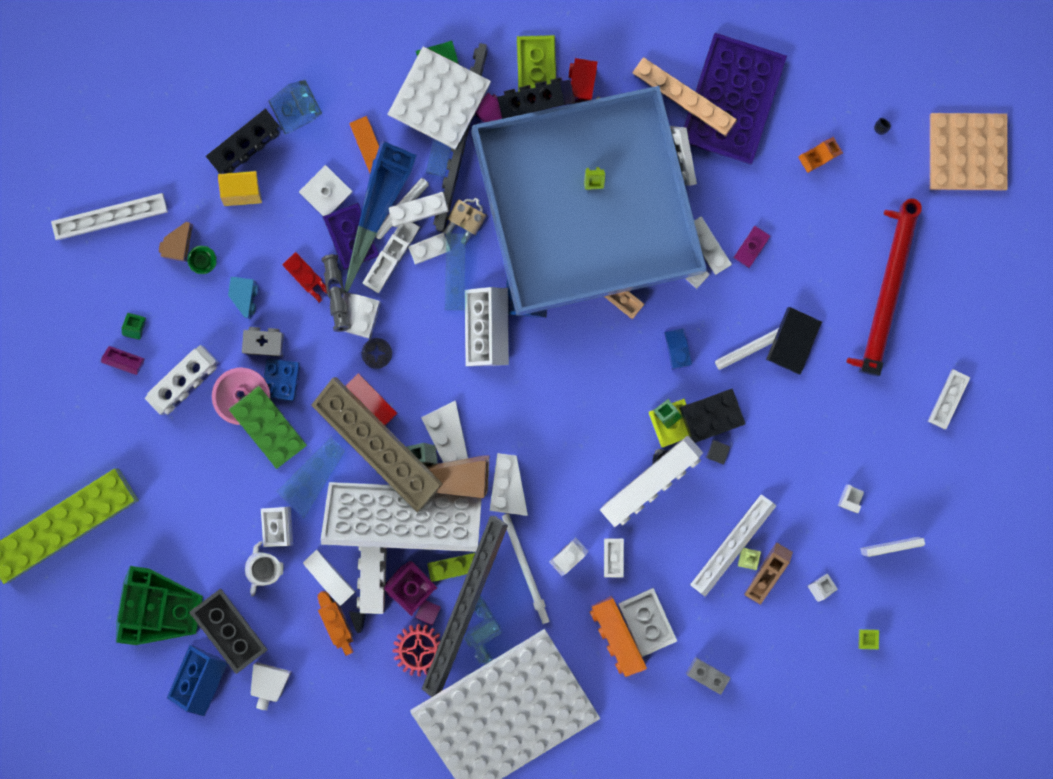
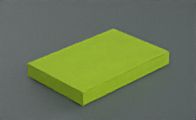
(535, 60)

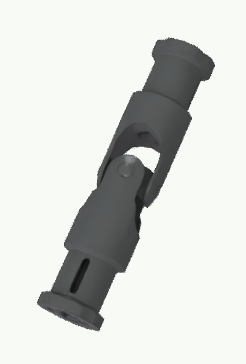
(338, 306)

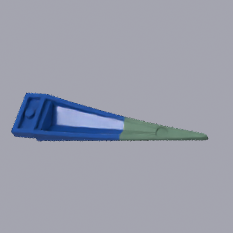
(386, 180)

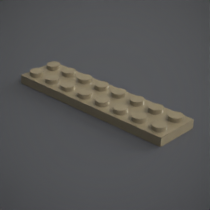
(376, 444)

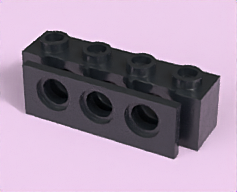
(537, 98)
(234, 143)

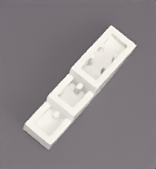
(390, 256)

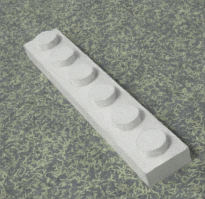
(109, 216)
(733, 545)

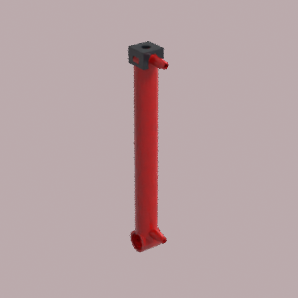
(890, 289)

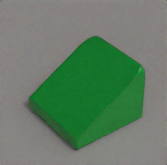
(133, 326)
(667, 413)

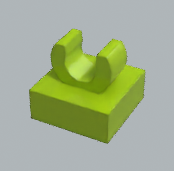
(594, 179)
(868, 639)

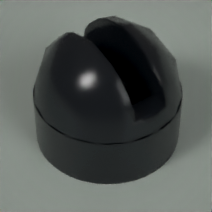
(882, 126)

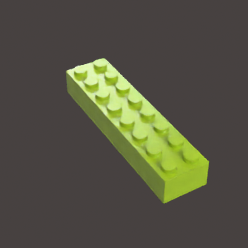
(64, 524)

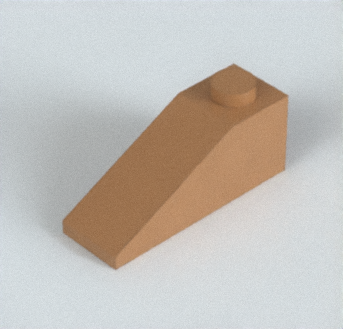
(769, 573)

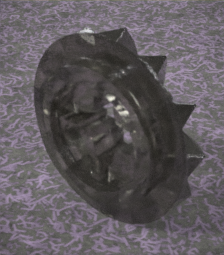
(383, 347)

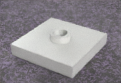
(325, 191)

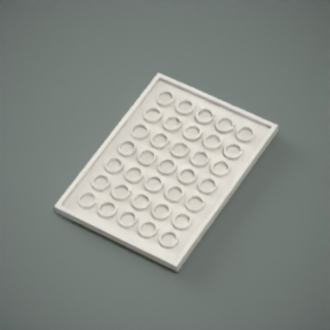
(506, 712)

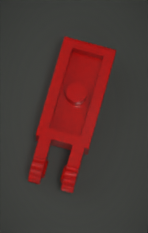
(304, 275)

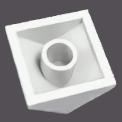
(277, 526)

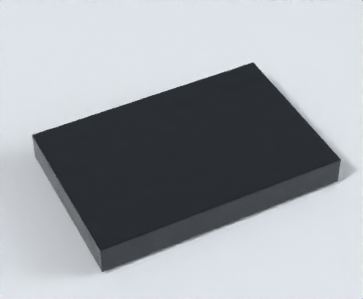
(794, 340)

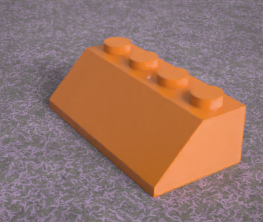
(618, 636)

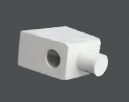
(569, 557)
(268, 684)

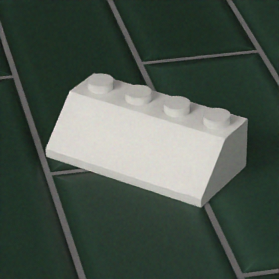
(486, 327)

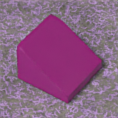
(428, 612)

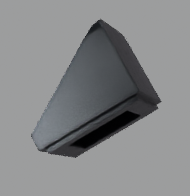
(358, 620)

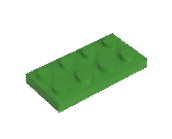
(267, 427)

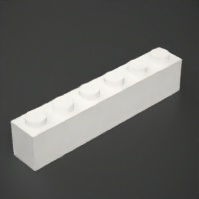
(651, 481)

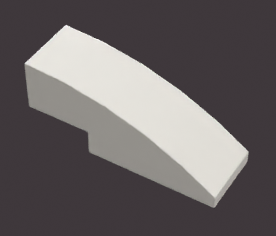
(328, 577)

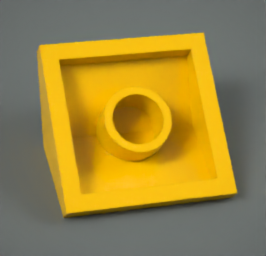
(239, 188)

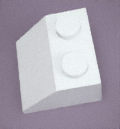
(361, 314)

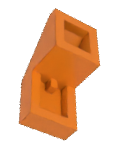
(820, 155)

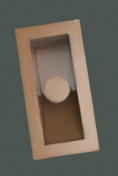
(176, 244)

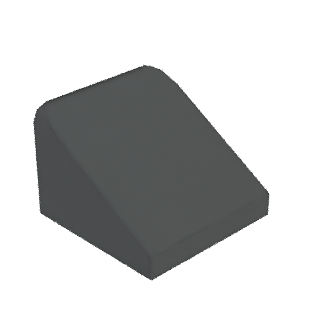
(717, 452)

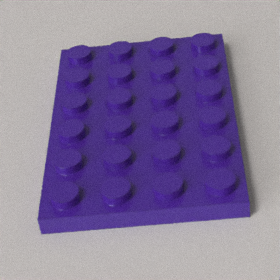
(743, 84)

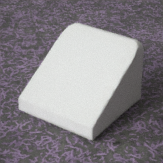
(822, 587)

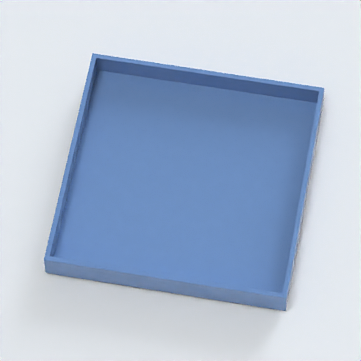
(579, 242)

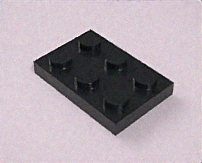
(712, 415)

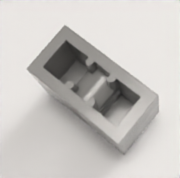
(272, 348)
(708, 675)

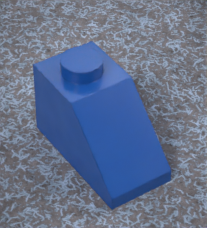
(677, 349)

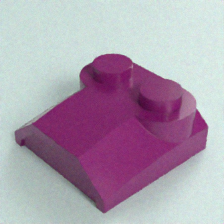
(409, 587)

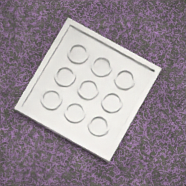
(439, 98)

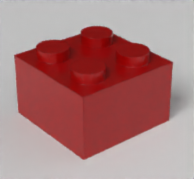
(582, 79)

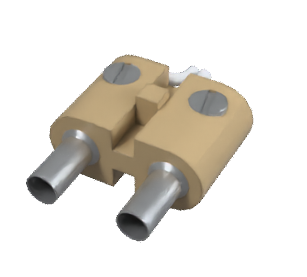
(466, 217)

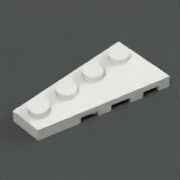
(446, 432)

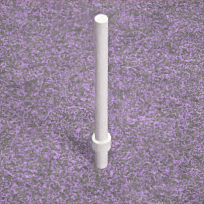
(538, 604)

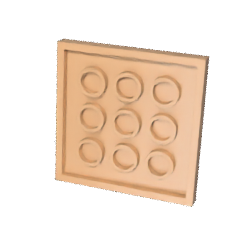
(968, 151)

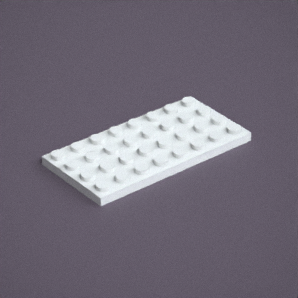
(381, 518)

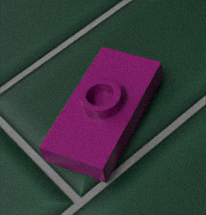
(751, 246)
(122, 360)

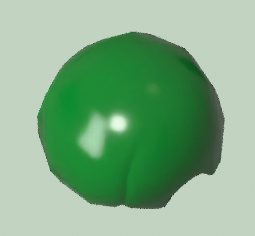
(202, 259)

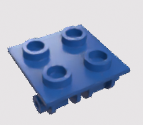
(282, 378)

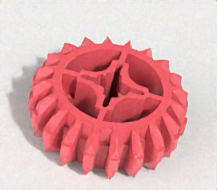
(409, 650)

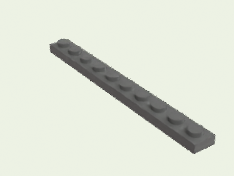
(454, 164)
(465, 606)

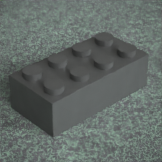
(228, 631)

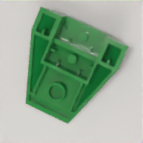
(154, 608)

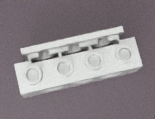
(156, 395)

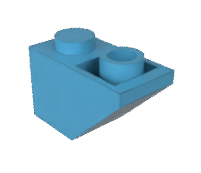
(242, 294)

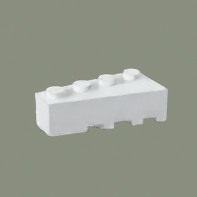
(372, 580)

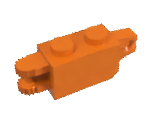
(335, 622)

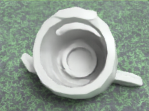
(262, 569)

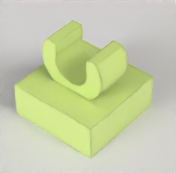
(749, 558)

